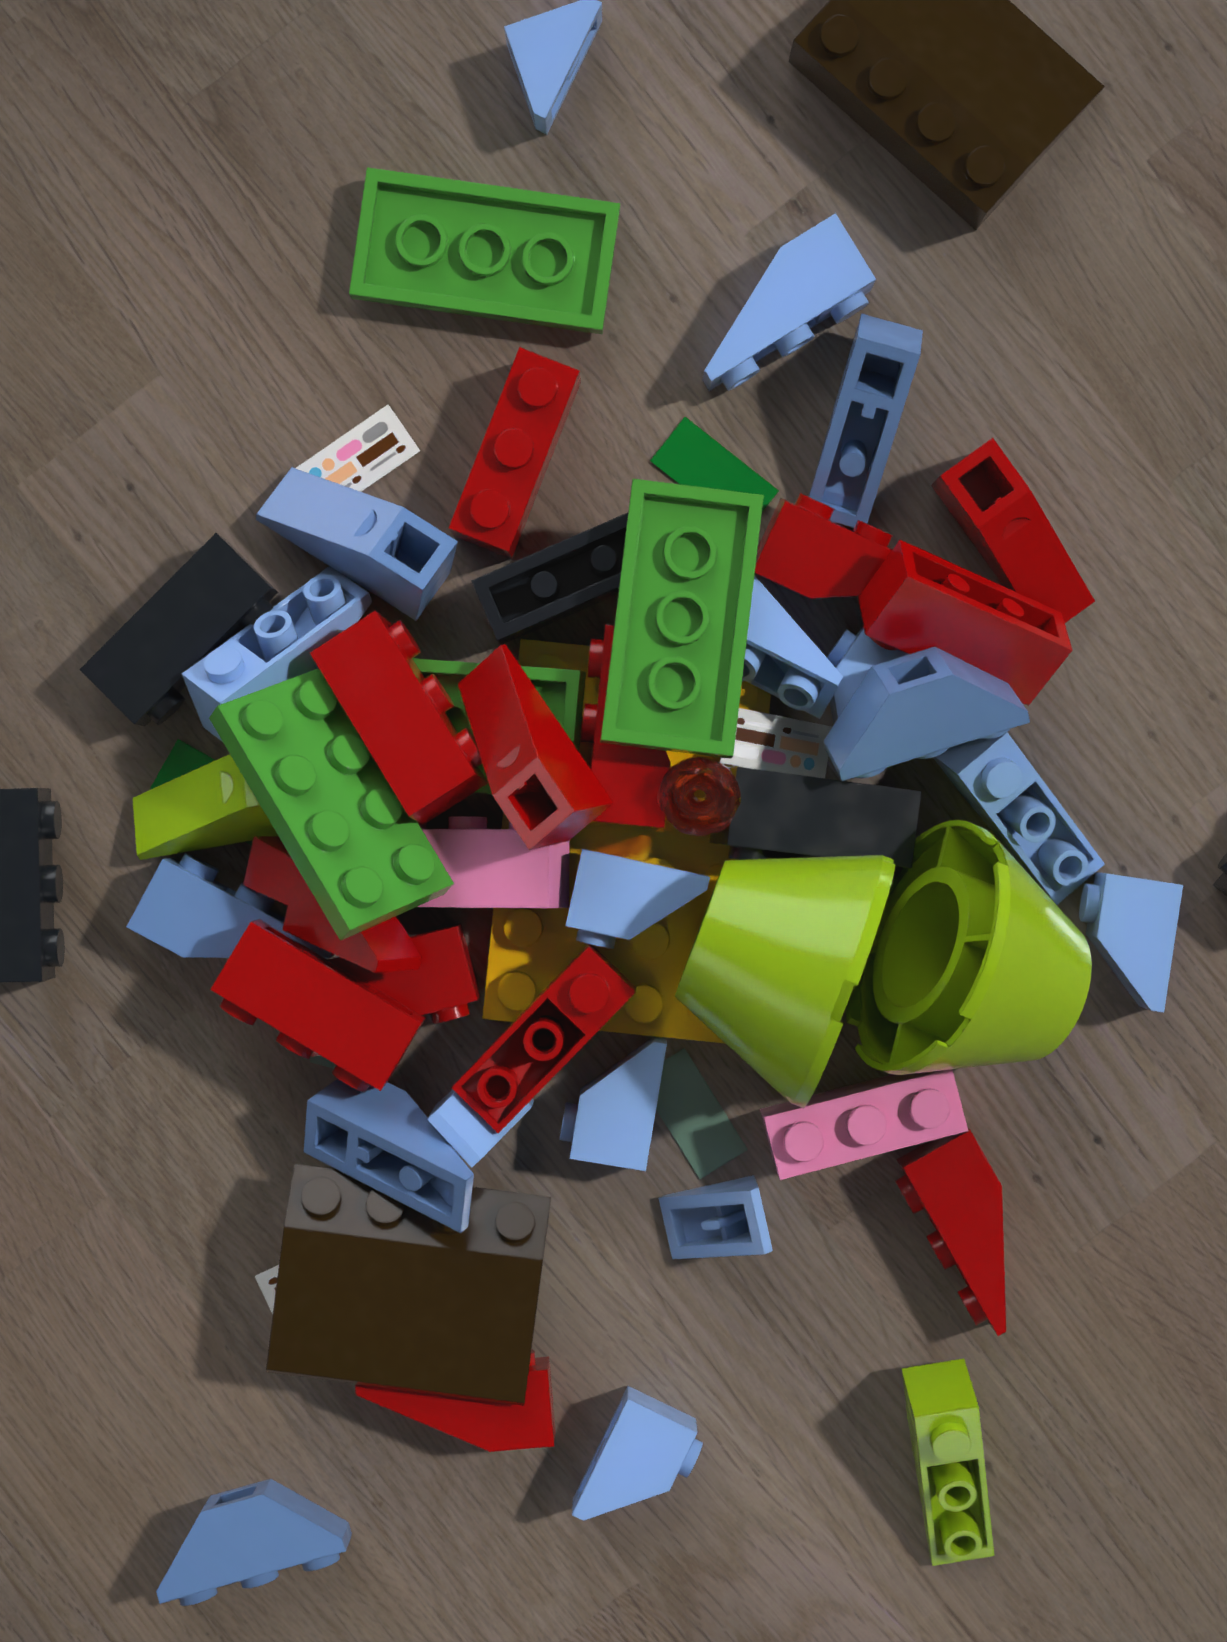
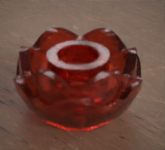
(696, 814)

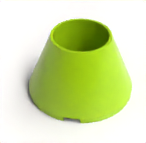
(783, 958)
(967, 962)

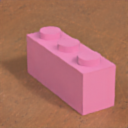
(497, 868)
(863, 1121)

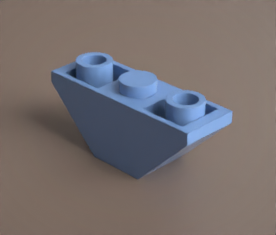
(919, 711)
(249, 1538)

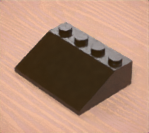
(948, 89)
(403, 1299)

